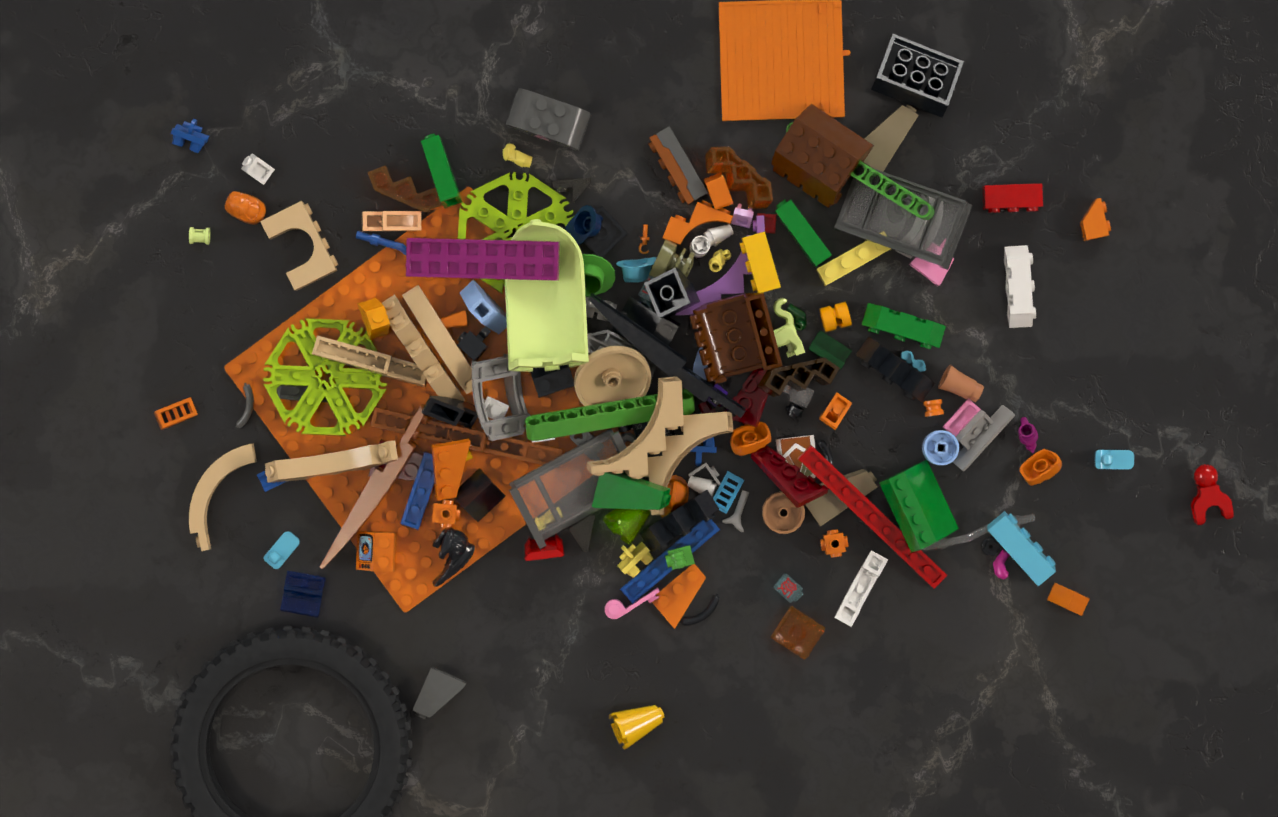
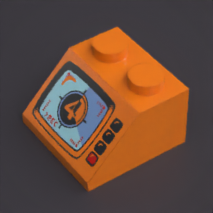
(376, 551)

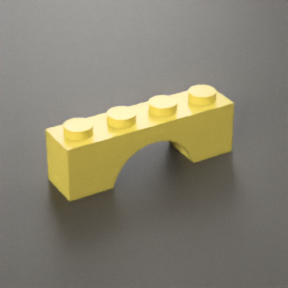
(850, 261)

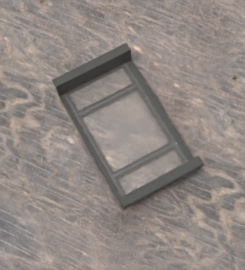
(888, 224)
(563, 488)

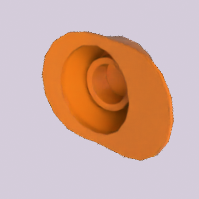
(679, 494)

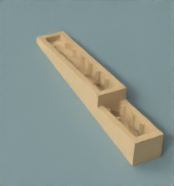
(369, 360)

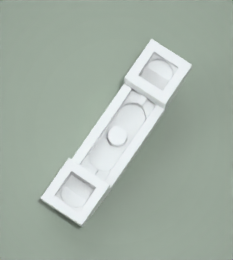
(860, 588)

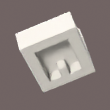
(257, 168)
(495, 408)

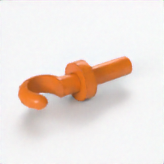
(644, 238)

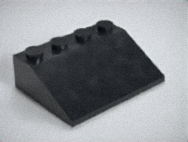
(917, 75)

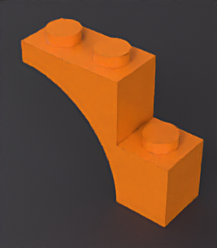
(703, 213)

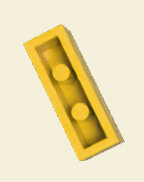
(760, 263)

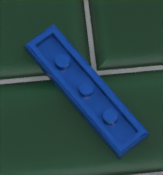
(420, 493)

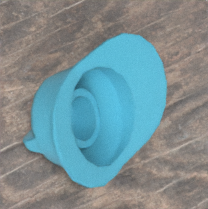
(636, 270)

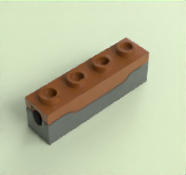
(678, 165)

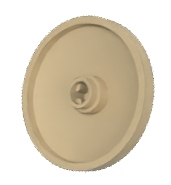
(612, 376)

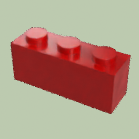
(1012, 197)

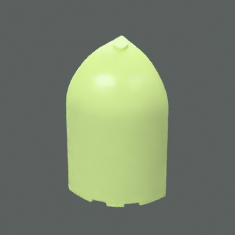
(548, 316)

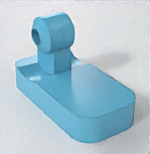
(1114, 459)
(282, 549)

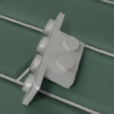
(980, 434)

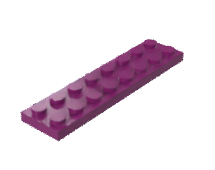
(482, 259)

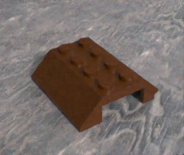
(819, 155)
(735, 336)

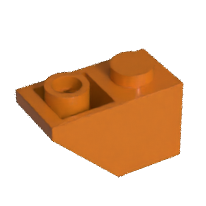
(1094, 222)

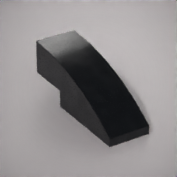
(451, 411)

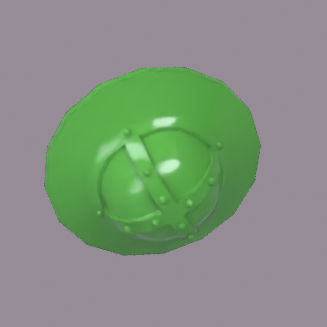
(598, 274)

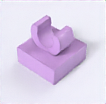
(742, 217)

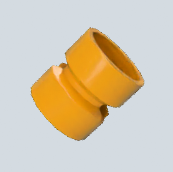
(835, 316)

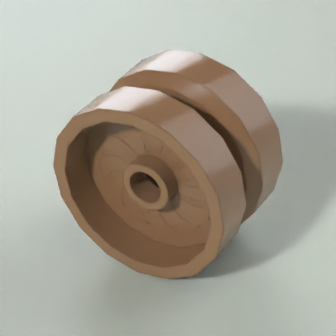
(773, 518)

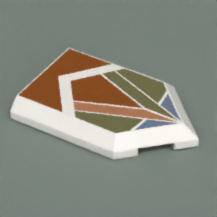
(792, 448)

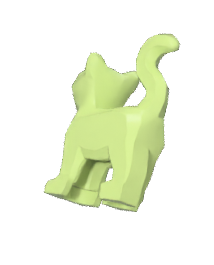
(787, 333)

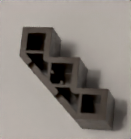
(798, 376)

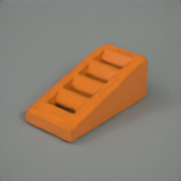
(456, 320)
(158, 413)

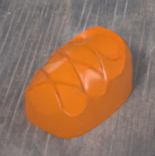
(245, 207)
(749, 438)
(1040, 467)

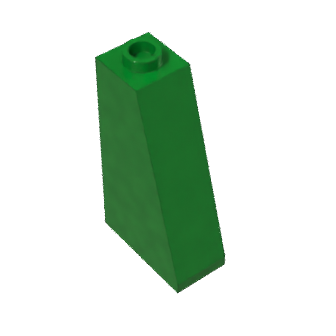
(441, 171)
(802, 233)
(623, 492)

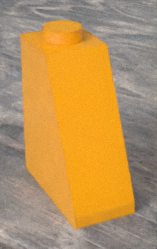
(374, 318)

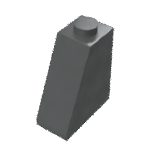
(436, 692)

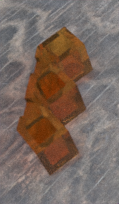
(740, 176)
(404, 191)

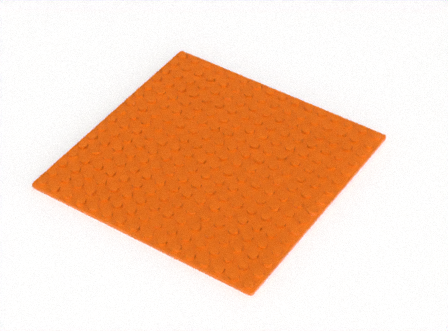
(380, 278)

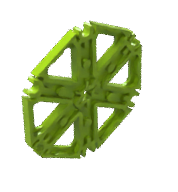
(515, 213)
(315, 392)

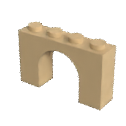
(321, 262)

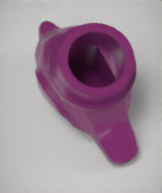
(1028, 434)

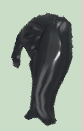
(459, 550)

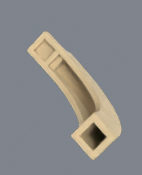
(440, 337)
(206, 486)

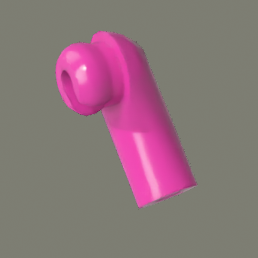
(999, 565)

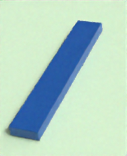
(658, 568)

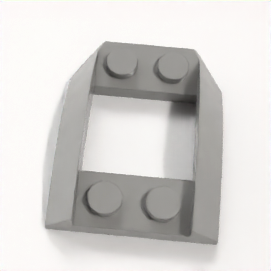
(505, 426)

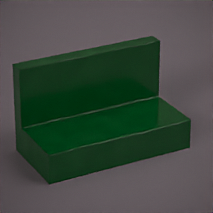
(829, 348)

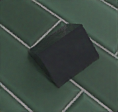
(479, 495)

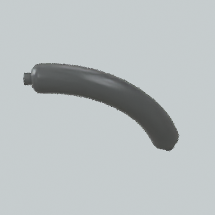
(249, 406)

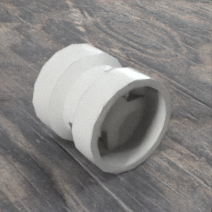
(700, 246)

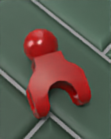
(1208, 495)

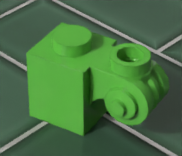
(679, 557)

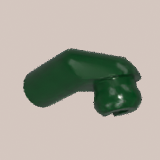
(799, 317)

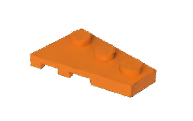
(678, 594)

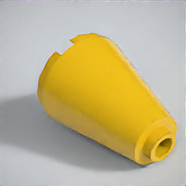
(635, 723)

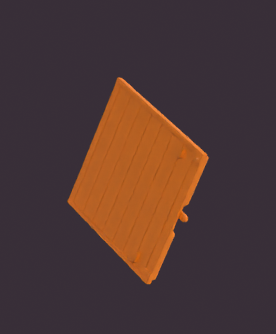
(781, 58)

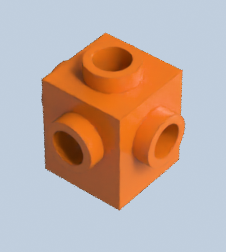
(438, 513)
(827, 540)

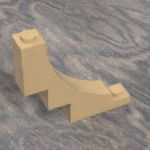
(332, 463)

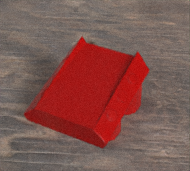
(553, 549)

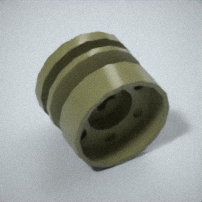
(668, 259)

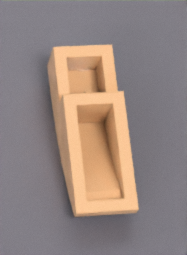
(391, 221)

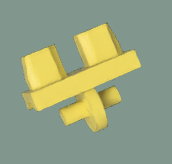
(632, 556)

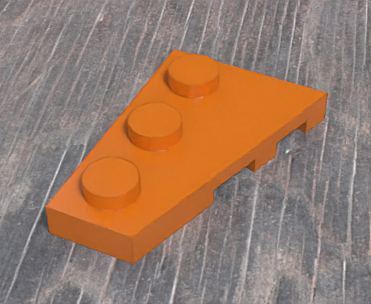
(448, 467)

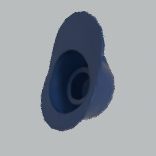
(584, 224)

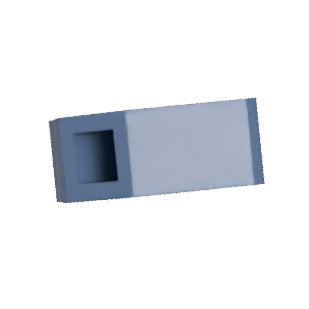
(484, 307)

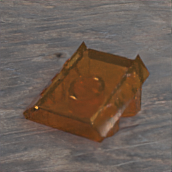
(798, 633)

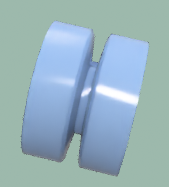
(949, 443)

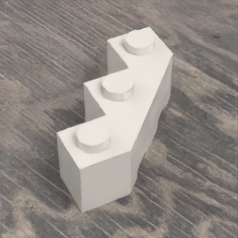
(1019, 286)

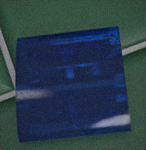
(302, 594)

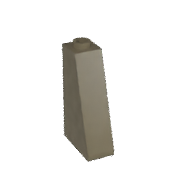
(889, 136)
(830, 505)

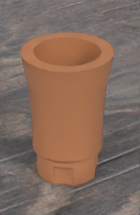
(960, 384)

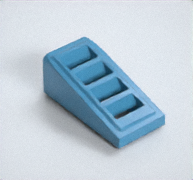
(736, 488)

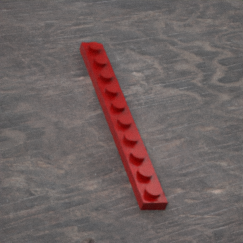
(871, 515)

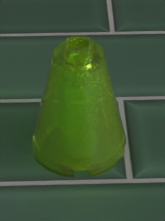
(626, 522)

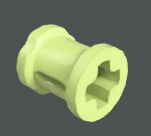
(199, 235)

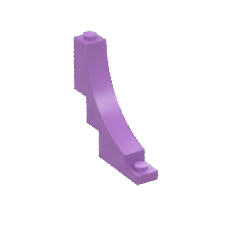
(731, 282)

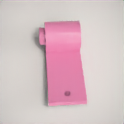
(615, 609)

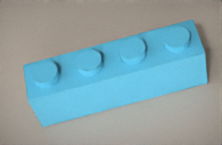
(1021, 548)

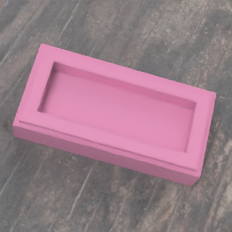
(961, 417)

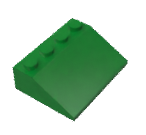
(919, 506)

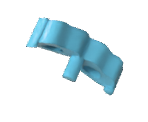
(916, 364)

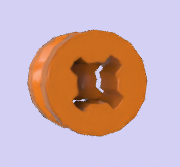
(933, 407)

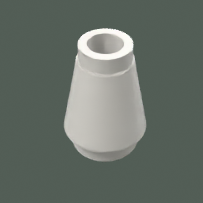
(718, 234)
(702, 484)

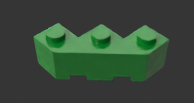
(903, 326)

